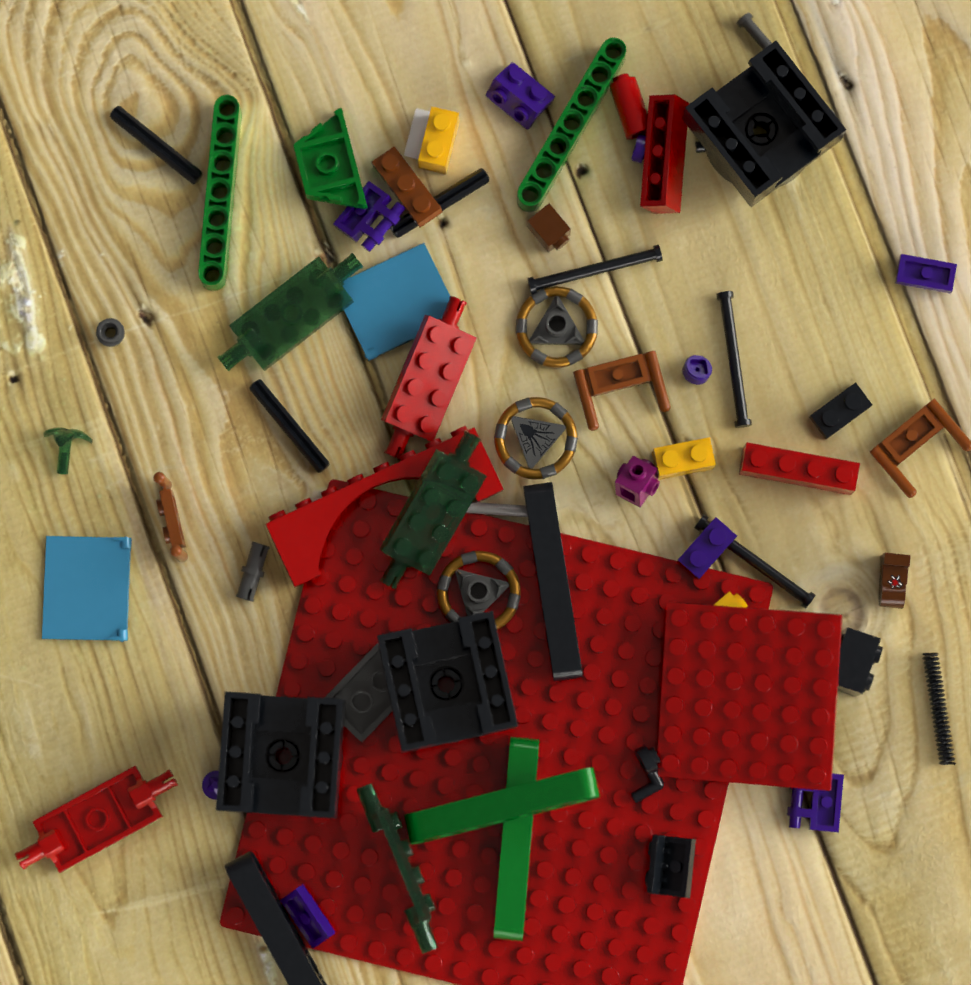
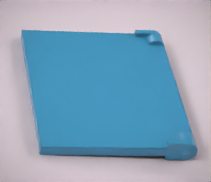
(394, 300)
(86, 588)

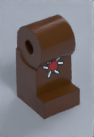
(893, 580)

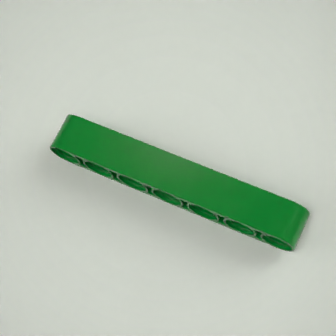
(576, 112)
(217, 179)
(502, 806)
(515, 846)

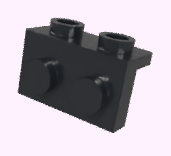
(670, 866)

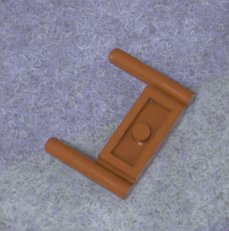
(617, 376)
(912, 436)
(168, 507)

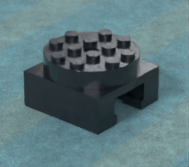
(769, 97)
(459, 650)
(254, 733)

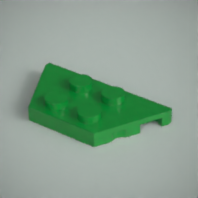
(330, 165)

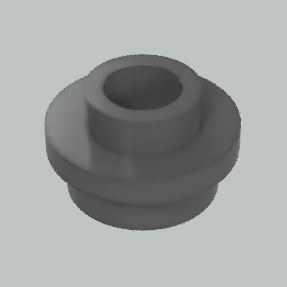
(108, 324)

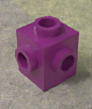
(637, 481)

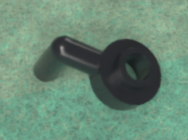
(648, 760)

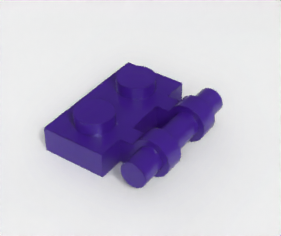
(356, 221)
(824, 808)

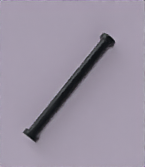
(595, 269)
(734, 359)
(763, 567)

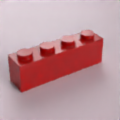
(664, 154)
(799, 468)

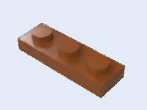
(407, 187)

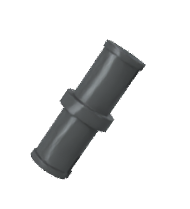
(252, 571)

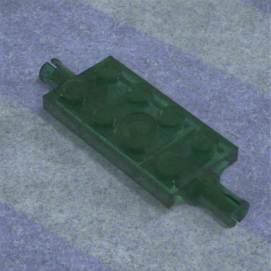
(291, 313)
(433, 511)
(421, 913)

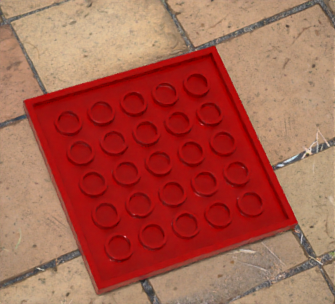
(749, 695)

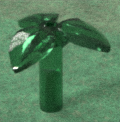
(63, 439)

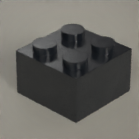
(857, 656)

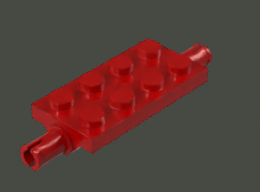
(428, 378)
(97, 819)

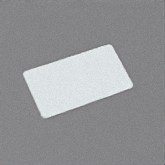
(416, 133)

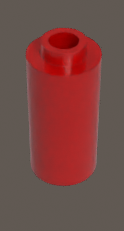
(629, 105)

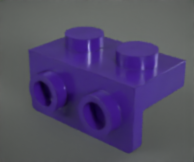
(519, 95)

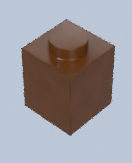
(549, 228)

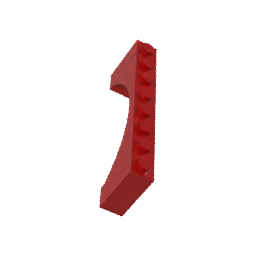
(303, 532)

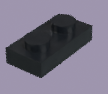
(840, 411)

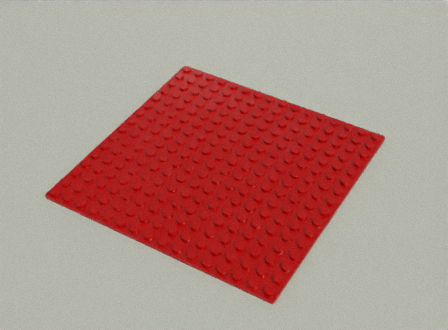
(587, 860)

